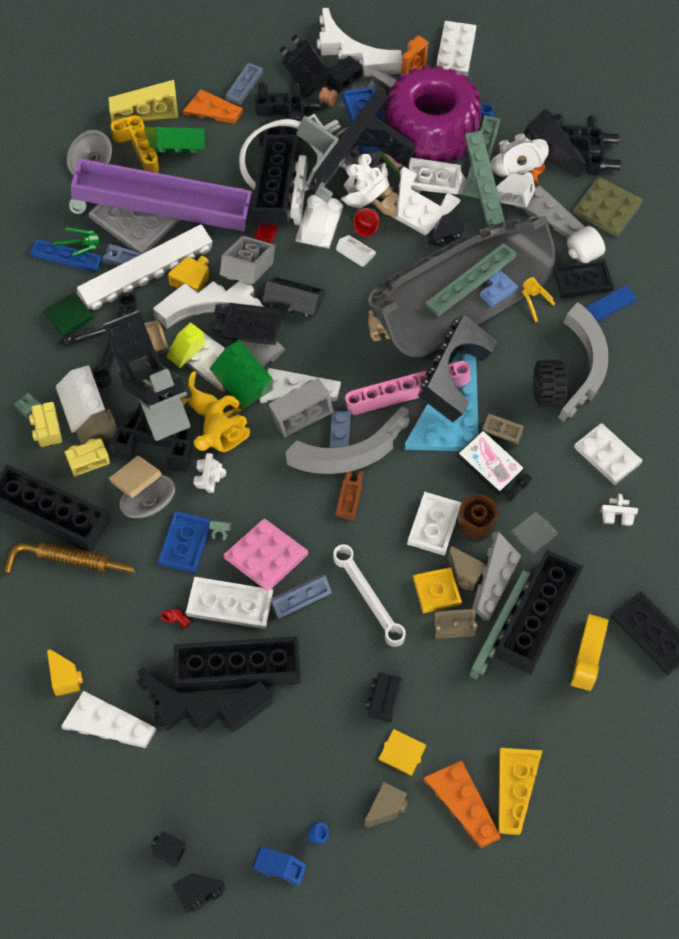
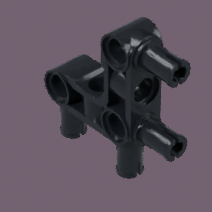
(286, 104)
(592, 140)

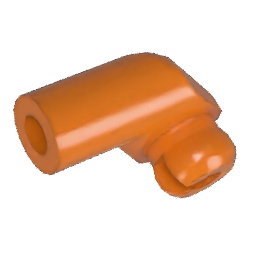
(537, 171)

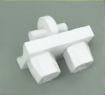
(212, 473)
(609, 512)

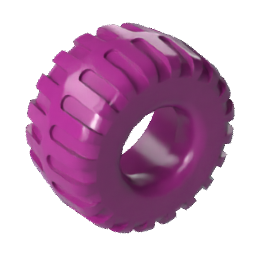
(436, 136)

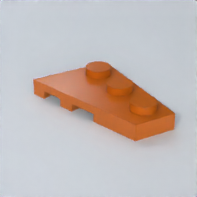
(211, 106)

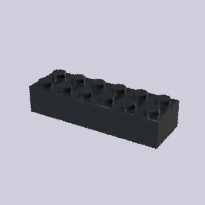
(275, 180)
(51, 509)
(538, 612)
(236, 664)

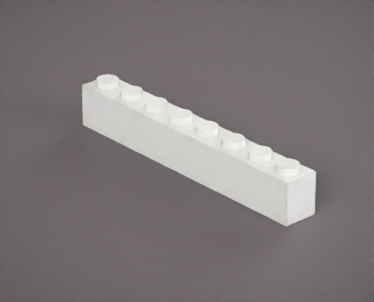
(144, 268)

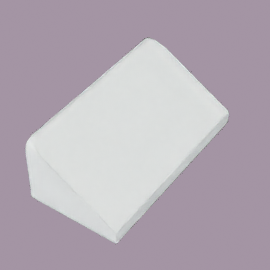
(355, 250)

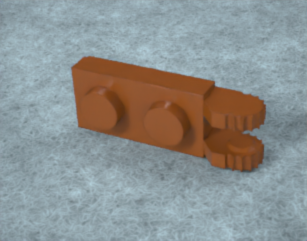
(349, 496)

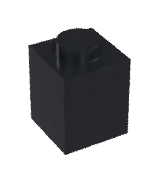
(168, 849)

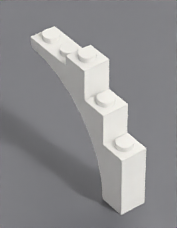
(335, 42)
(188, 302)

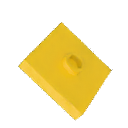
(437, 590)

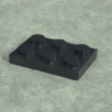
(583, 278)

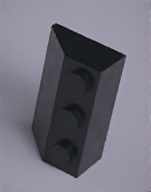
(293, 296)

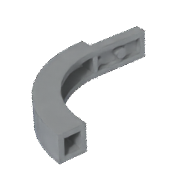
(594, 341)
(348, 458)

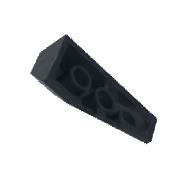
(561, 150)

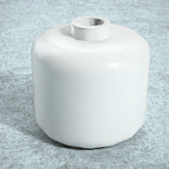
(585, 245)

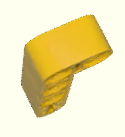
(133, 129)
(589, 653)

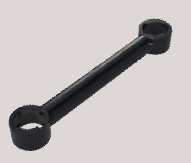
(109, 355)

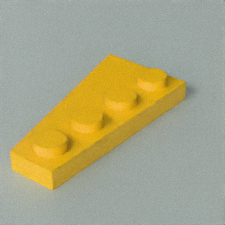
(516, 783)

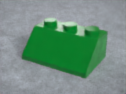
(175, 139)
(242, 374)

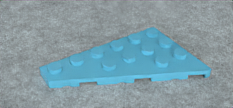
(437, 432)

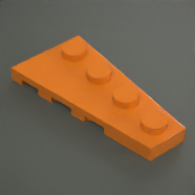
(460, 795)

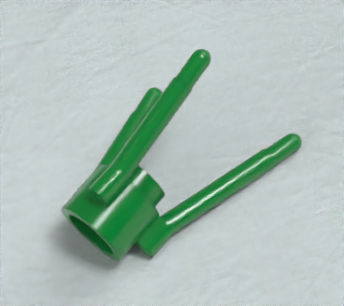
(89, 240)

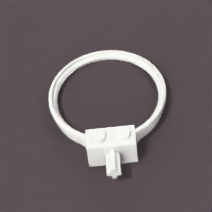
(331, 128)

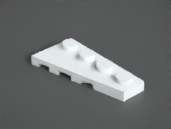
(299, 190)
(286, 381)
(101, 719)

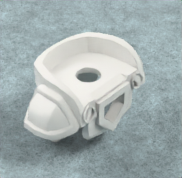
(506, 161)
(369, 182)

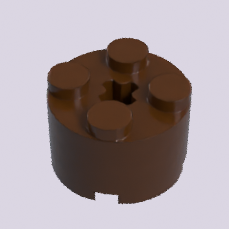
(477, 517)

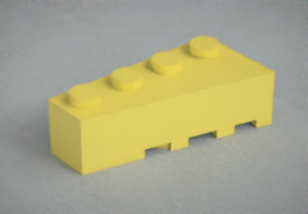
(148, 103)

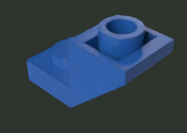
(276, 863)

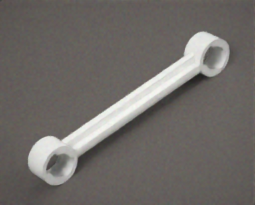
(369, 595)

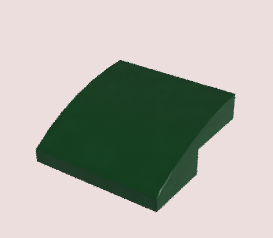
(68, 314)

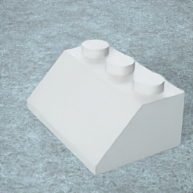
(79, 396)

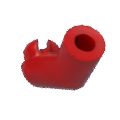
(175, 616)

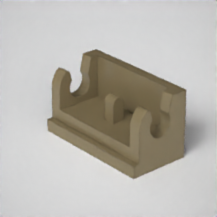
(503, 429)
(454, 624)

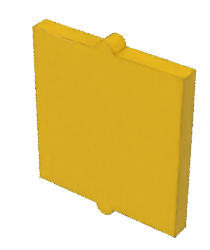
(402, 752)

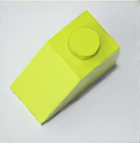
(186, 345)

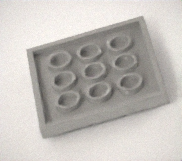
(133, 228)

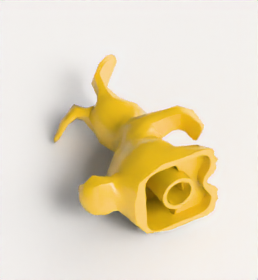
(218, 429)

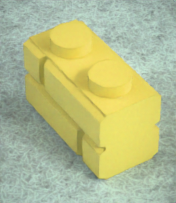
(46, 424)
(87, 457)

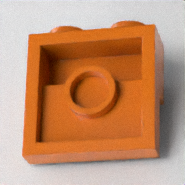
(415, 56)

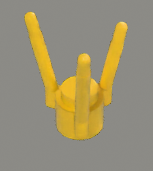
(532, 287)

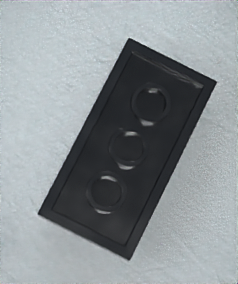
(650, 631)

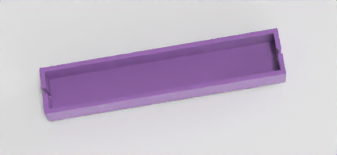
(161, 194)

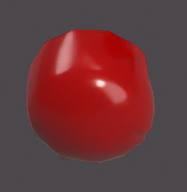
(366, 222)

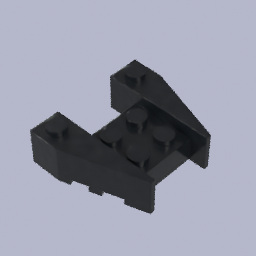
(137, 430)

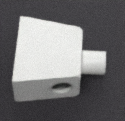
(516, 189)

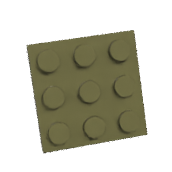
(608, 206)

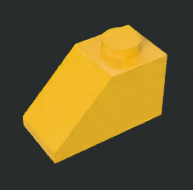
(63, 674)

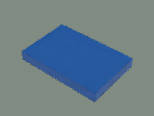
(184, 542)

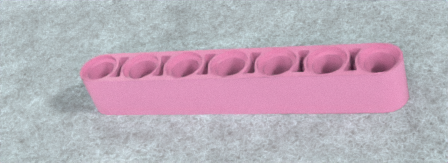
(398, 387)

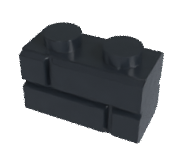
(344, 74)
(385, 697)

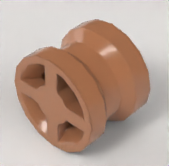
(327, 96)

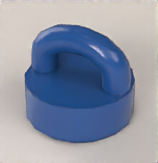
(318, 832)

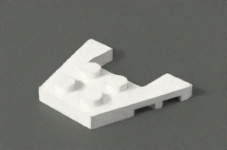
(416, 209)

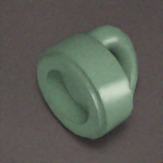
(77, 206)

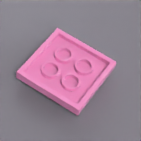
(266, 554)

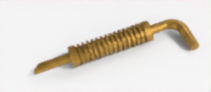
(66, 555)

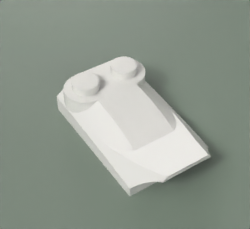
(437, 176)
(319, 222)

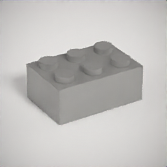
(247, 260)
(301, 407)

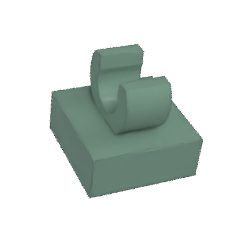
(25, 403)
(220, 526)

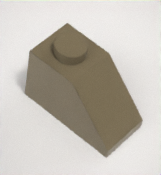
(97, 426)
(465, 569)
(386, 806)

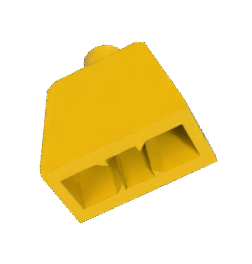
(191, 272)

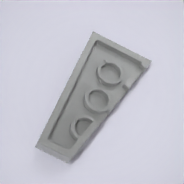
(557, 216)
(496, 576)

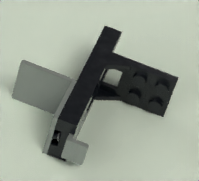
(338, 150)
(157, 397)

